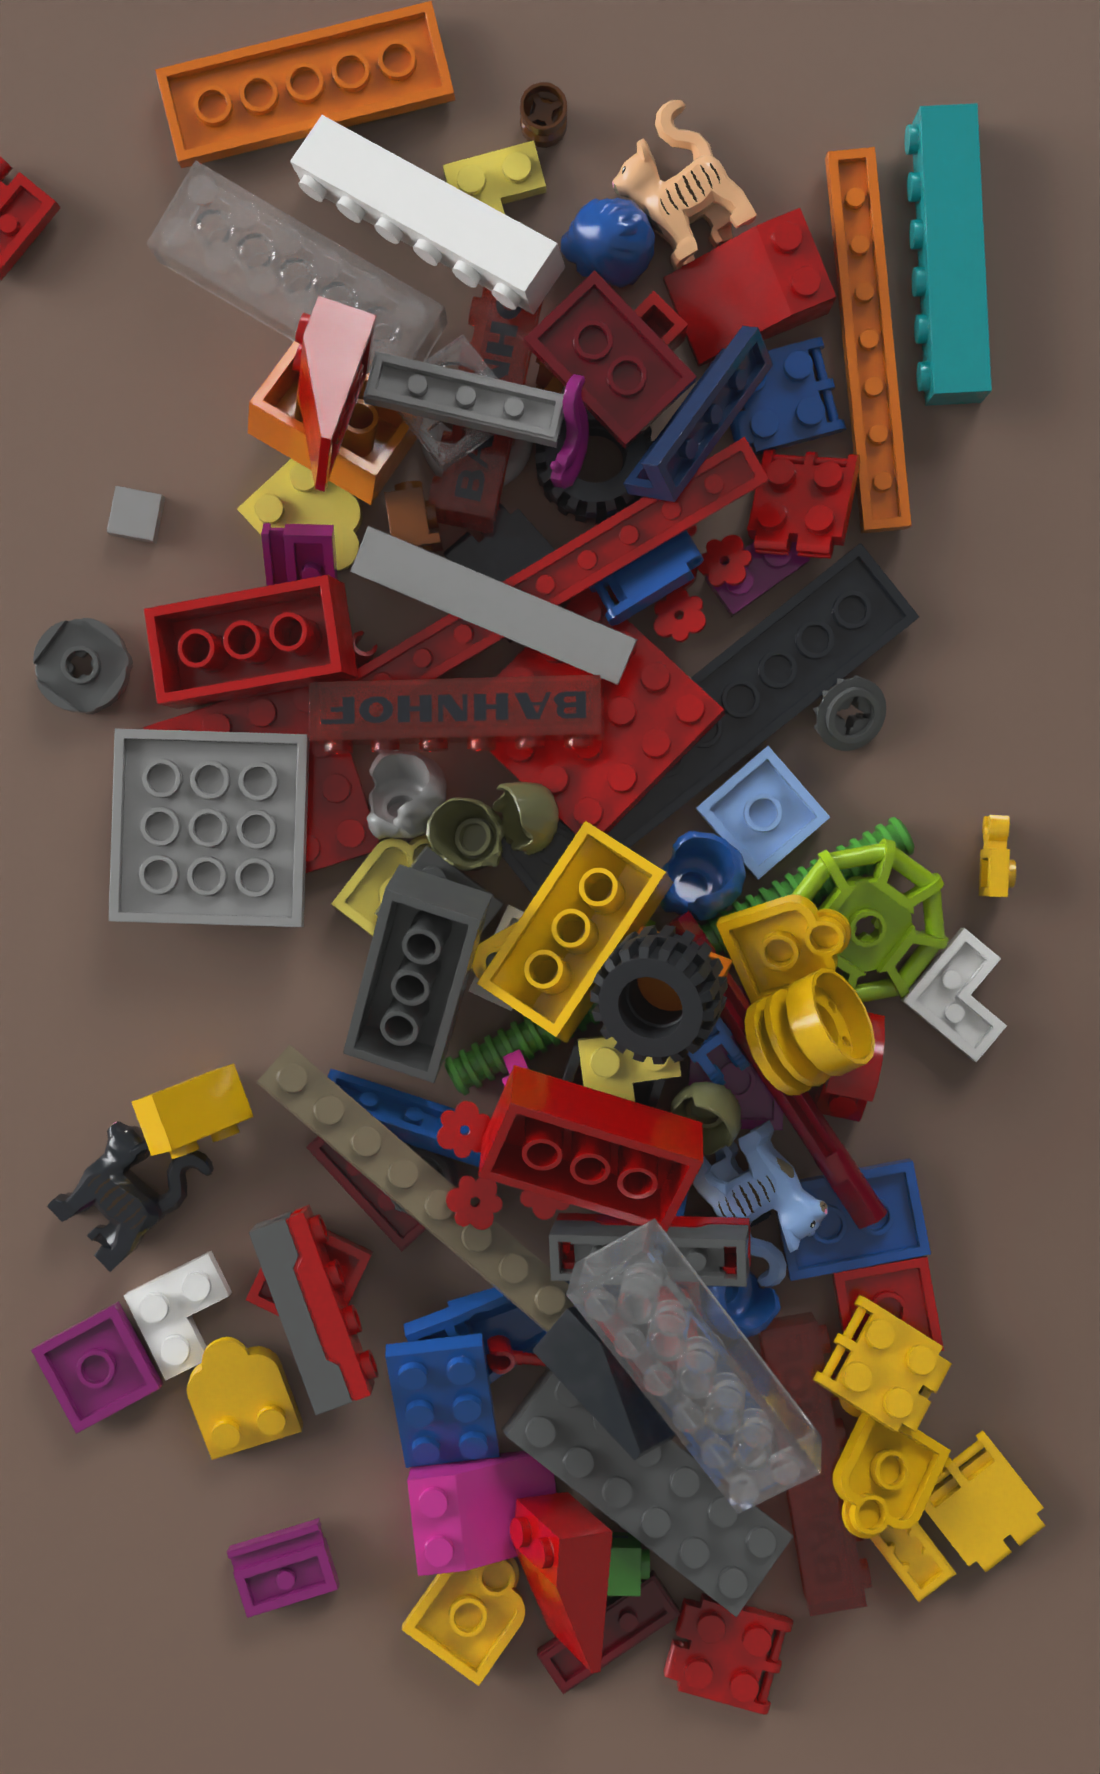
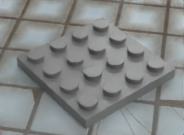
(209, 827)

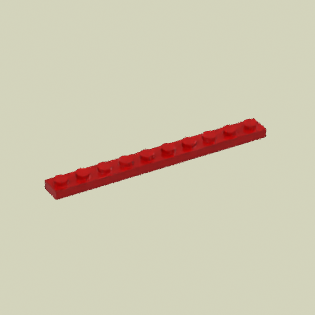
(580, 563)

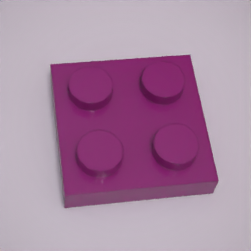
(97, 1367)

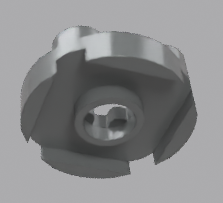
(55, 671)

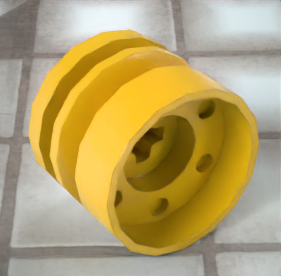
(809, 1032)

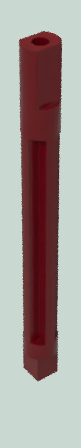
(800, 1109)

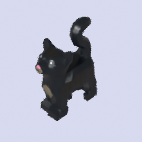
(122, 1196)

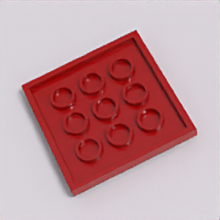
(647, 724)
(335, 793)

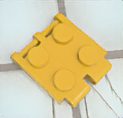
(885, 1368)
(983, 1504)

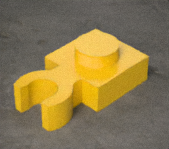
(996, 867)

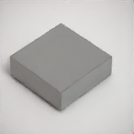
(135, 514)

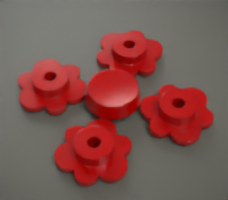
(679, 601)
(459, 1199)

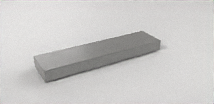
(465, 399)

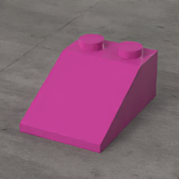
(467, 1509)

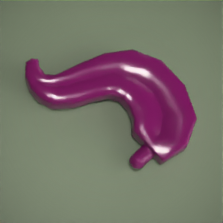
(573, 452)

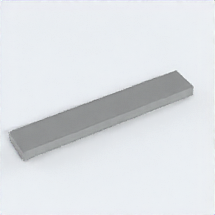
(493, 605)

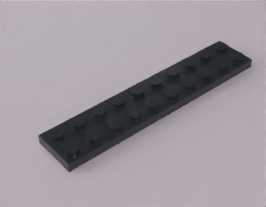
(761, 687)

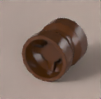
(540, 104)

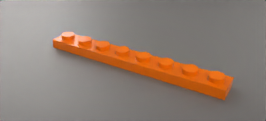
(868, 339)

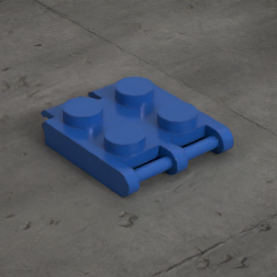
(788, 401)
(649, 578)

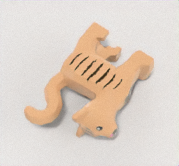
(693, 193)

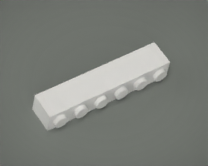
(427, 215)

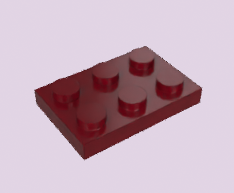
(624, 362)

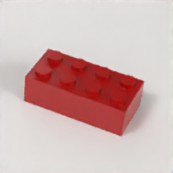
(251, 642)
(591, 1148)

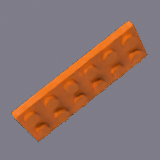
(285, 84)

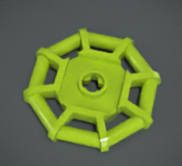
(891, 912)

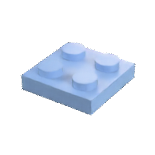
(763, 812)

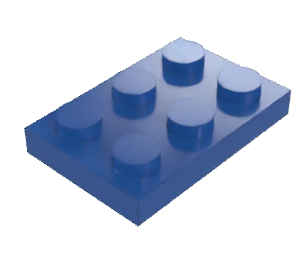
(842, 1245)
(443, 1400)

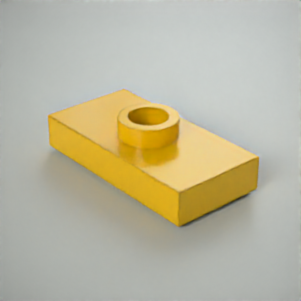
(914, 1559)

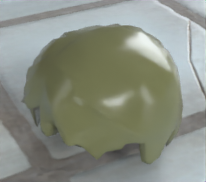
(528, 815)
(466, 834)
(713, 1107)

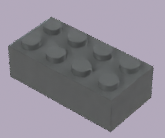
(416, 972)

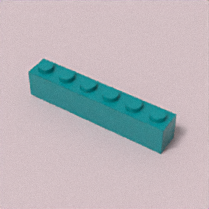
(950, 254)

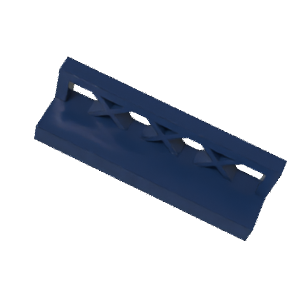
(702, 418)

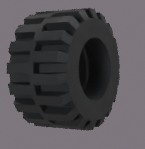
(588, 498)
(637, 1022)

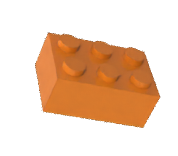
(371, 447)

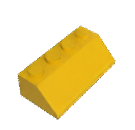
(571, 929)

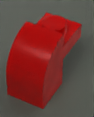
(848, 1094)

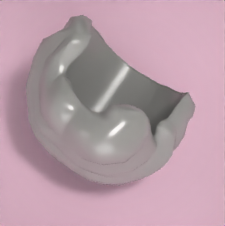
(404, 794)

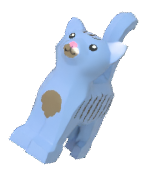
(764, 1186)

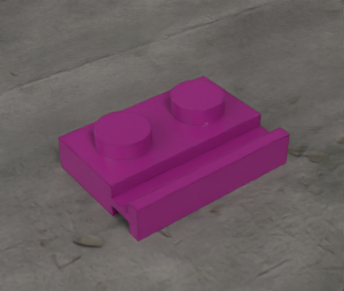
(298, 552)
(283, 1568)

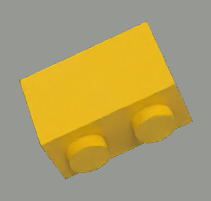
(192, 1110)

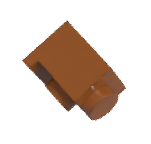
(412, 516)

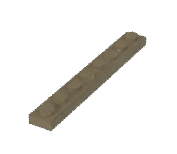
(413, 1185)

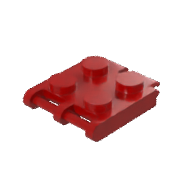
(803, 503)
(726, 1653)

